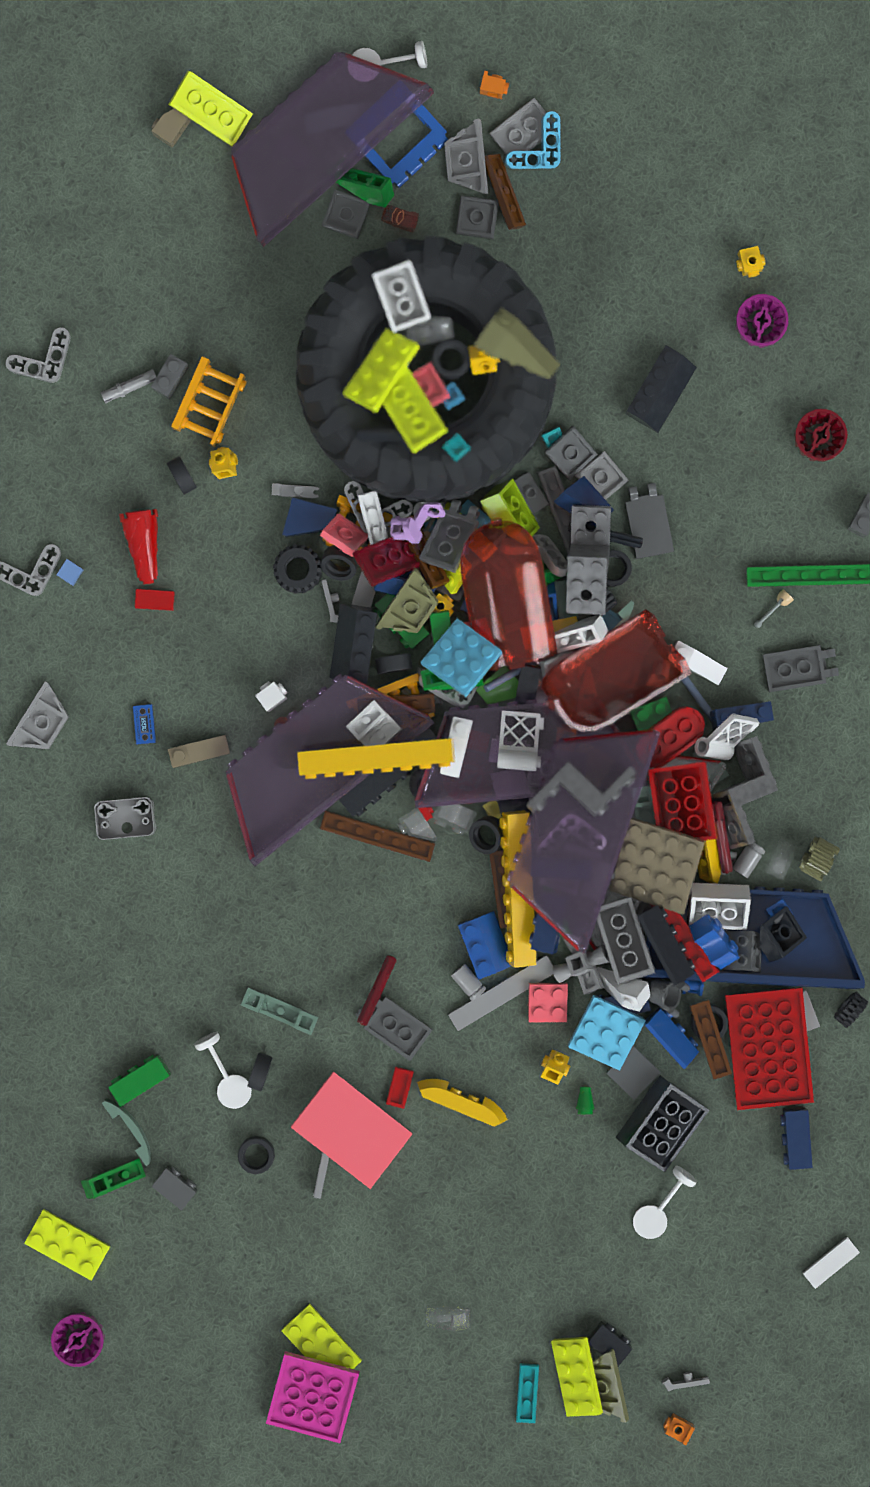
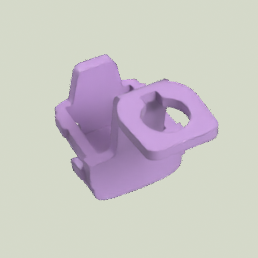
(412, 526)

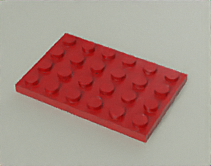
(769, 1048)

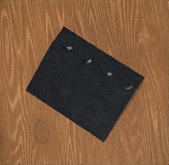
(662, 1124)

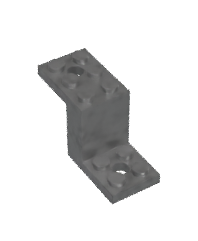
(588, 559)
(756, 785)
(582, 790)

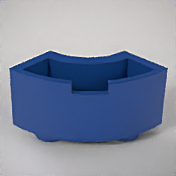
(714, 941)

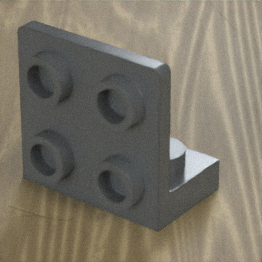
(748, 951)

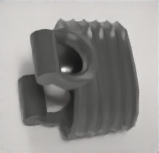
(667, 995)

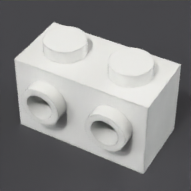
(271, 695)

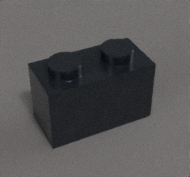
(605, 1338)

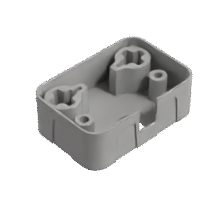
(124, 811)

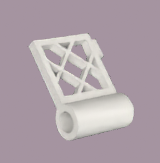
(721, 746)
(516, 756)

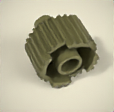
(819, 858)

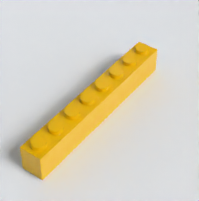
(376, 757)
(518, 913)

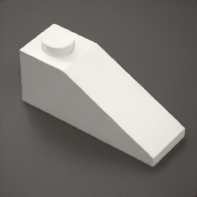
(581, 633)
(701, 663)
(460, 733)
(629, 994)

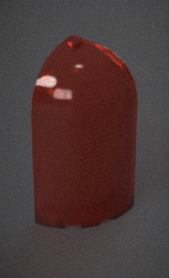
(508, 593)
(614, 674)

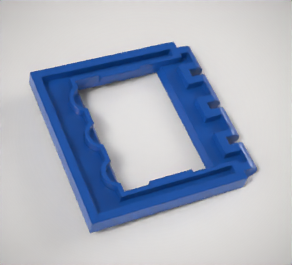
(422, 150)

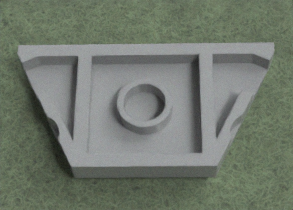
(466, 158)
(41, 721)

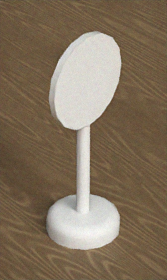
(371, 56)
(233, 1088)
(651, 1220)

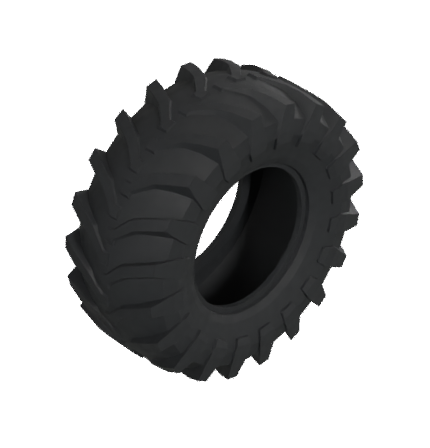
(349, 318)

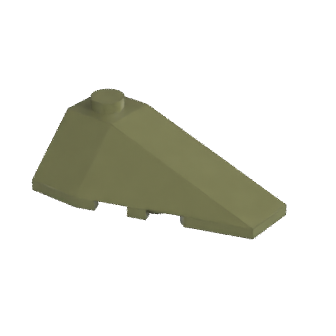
(512, 341)

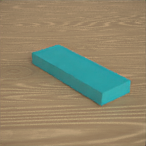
(527, 1393)

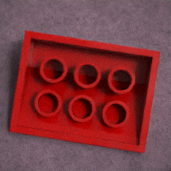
(683, 800)

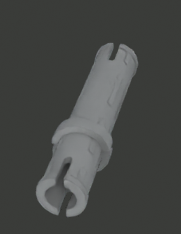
(124, 388)

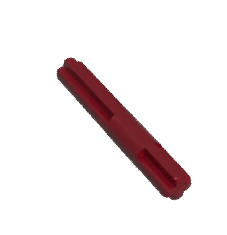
(722, 837)
(376, 990)

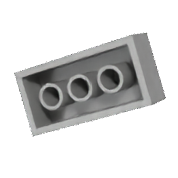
(624, 941)

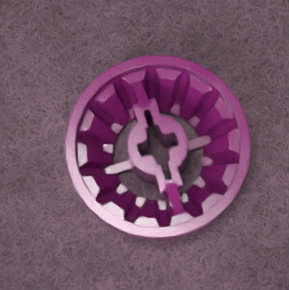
(766, 304)
(66, 1351)

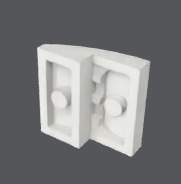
(374, 726)

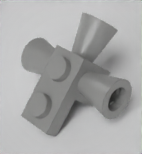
(584, 967)

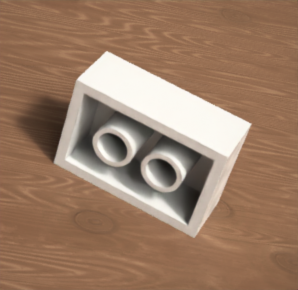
(401, 296)
(720, 901)

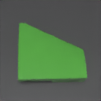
(502, 692)

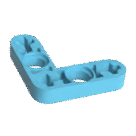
(541, 155)

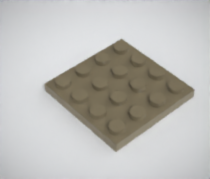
(657, 865)

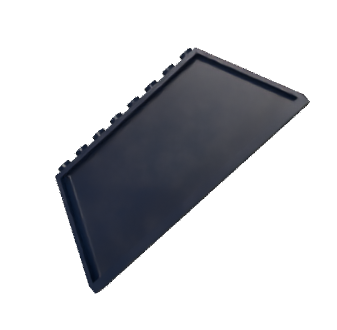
(818, 961)

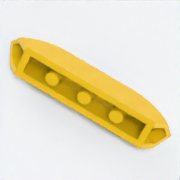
(709, 864)
(437, 1091)

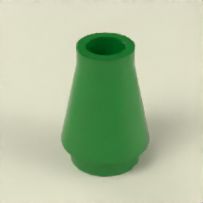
(585, 1101)

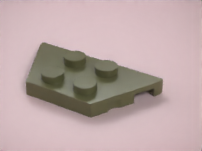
(410, 605)
(610, 1386)

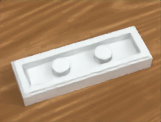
(372, 516)
(831, 1262)

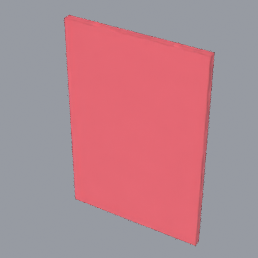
(351, 1130)

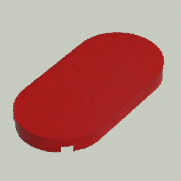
(678, 733)

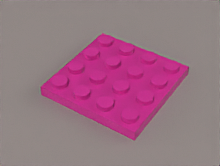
(312, 1397)

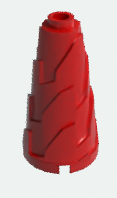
(141, 534)

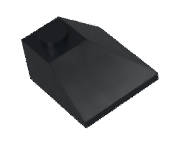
(780, 935)

